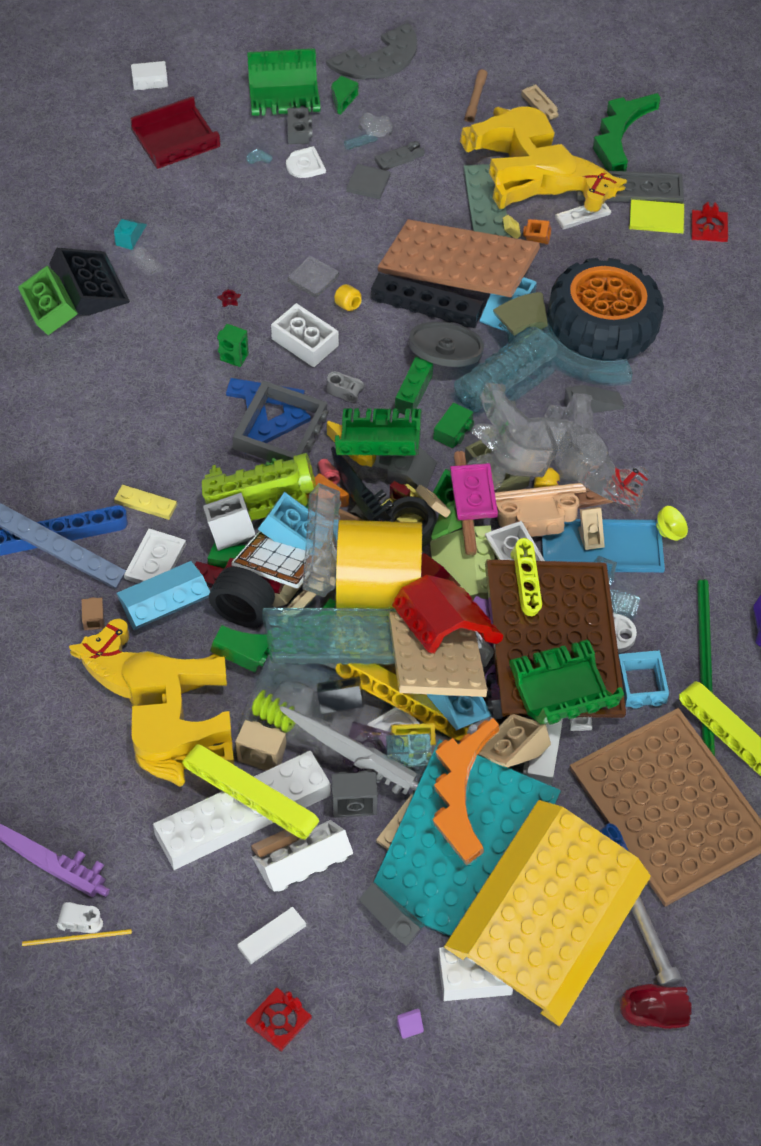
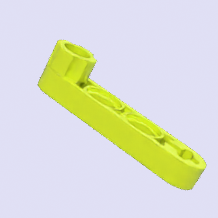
(526, 547)

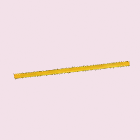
(76, 937)

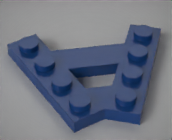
(263, 429)

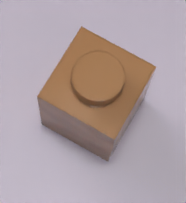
(93, 613)

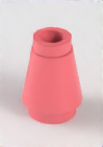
(329, 471)

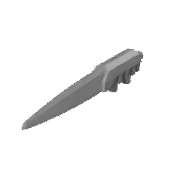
(362, 756)

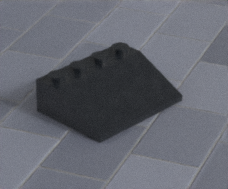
(88, 280)

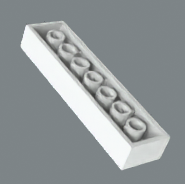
(225, 820)

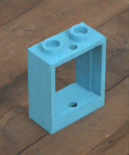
(641, 661)

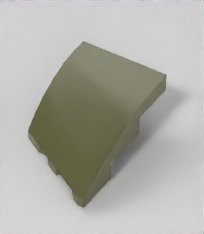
(523, 313)

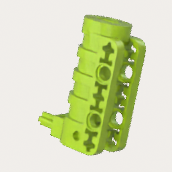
(262, 485)

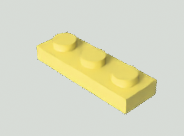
(145, 502)

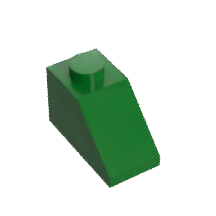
(343, 93)

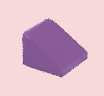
(410, 1023)

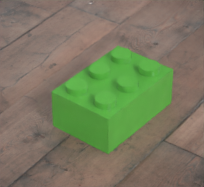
(47, 300)

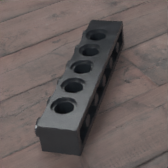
(426, 300)

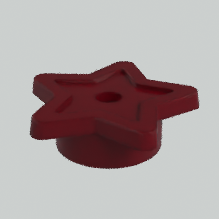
(229, 294)

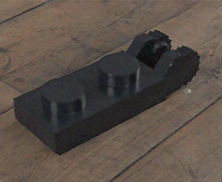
(494, 700)

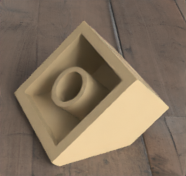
(260, 745)

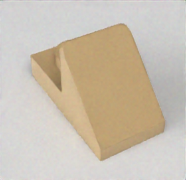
(591, 528)

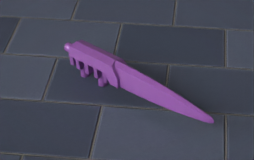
(61, 867)

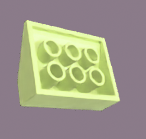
(465, 569)

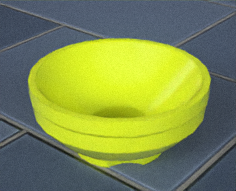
(671, 523)

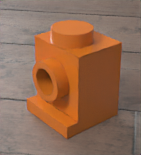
(537, 231)

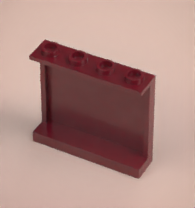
(174, 133)

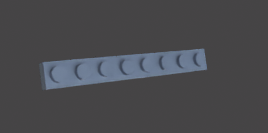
(60, 547)

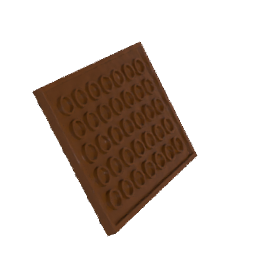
(572, 610)

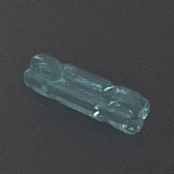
(359, 141)

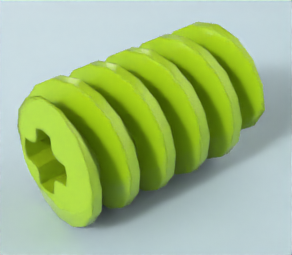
(270, 711)

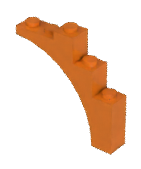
(451, 787)

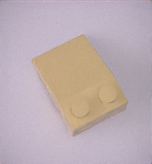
(516, 742)

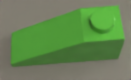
(447, 525)

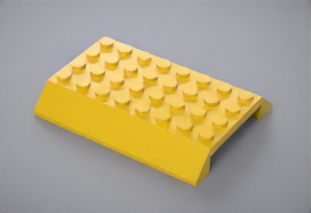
(550, 908)

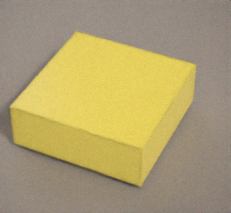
(511, 226)

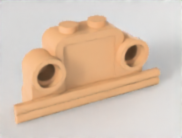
(541, 508)

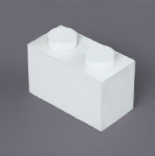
(149, 75)

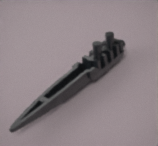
(363, 497)

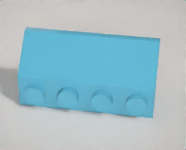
(163, 595)

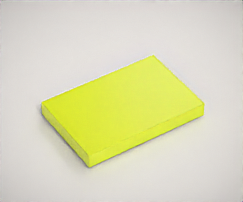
(656, 216)

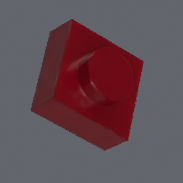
(398, 490)

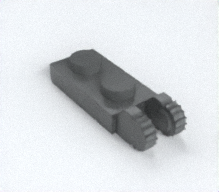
(399, 156)

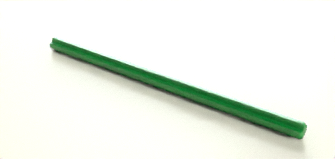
(705, 652)

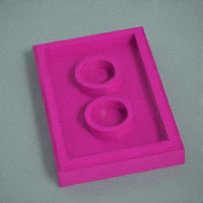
(473, 491)

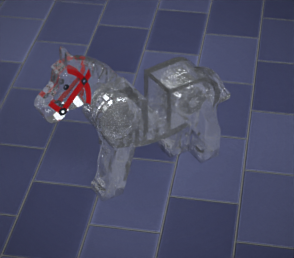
(564, 434)

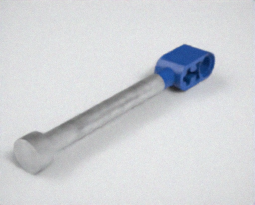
(667, 975)

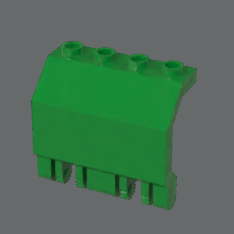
(283, 80)
(381, 435)
(562, 685)

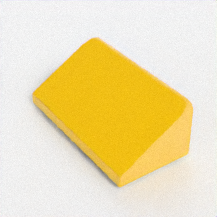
(408, 729)

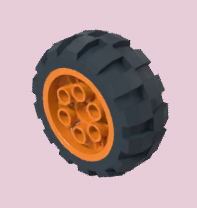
(605, 309)

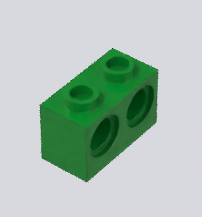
(233, 345)

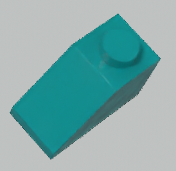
(128, 233)

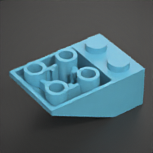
(525, 287)

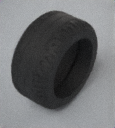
(416, 506)

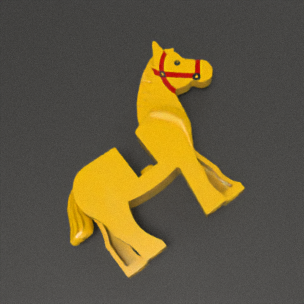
(534, 162)
(155, 690)

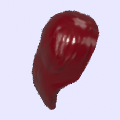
(656, 1006)

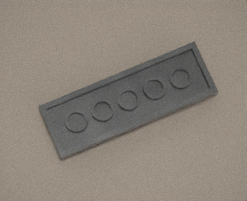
(647, 187)

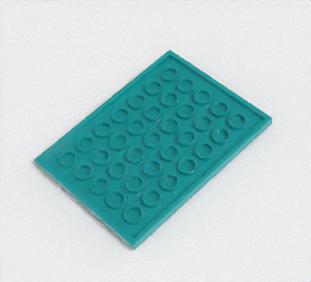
(423, 867)

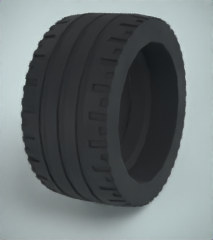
(241, 596)

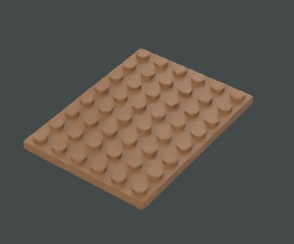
(671, 805)

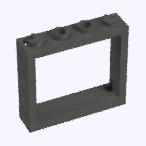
(264, 450)

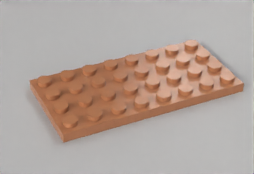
(459, 258)

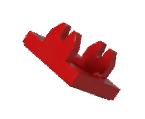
(707, 233)
(278, 996)

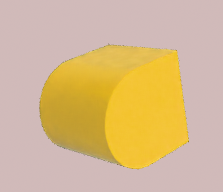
(376, 562)

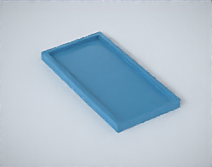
(630, 543)

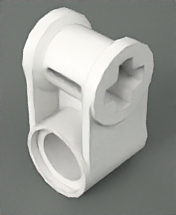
(79, 918)

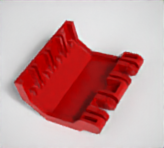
(438, 607)

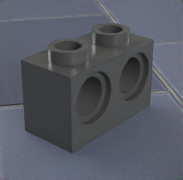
(298, 126)

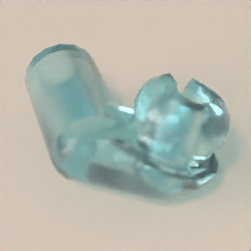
(258, 155)

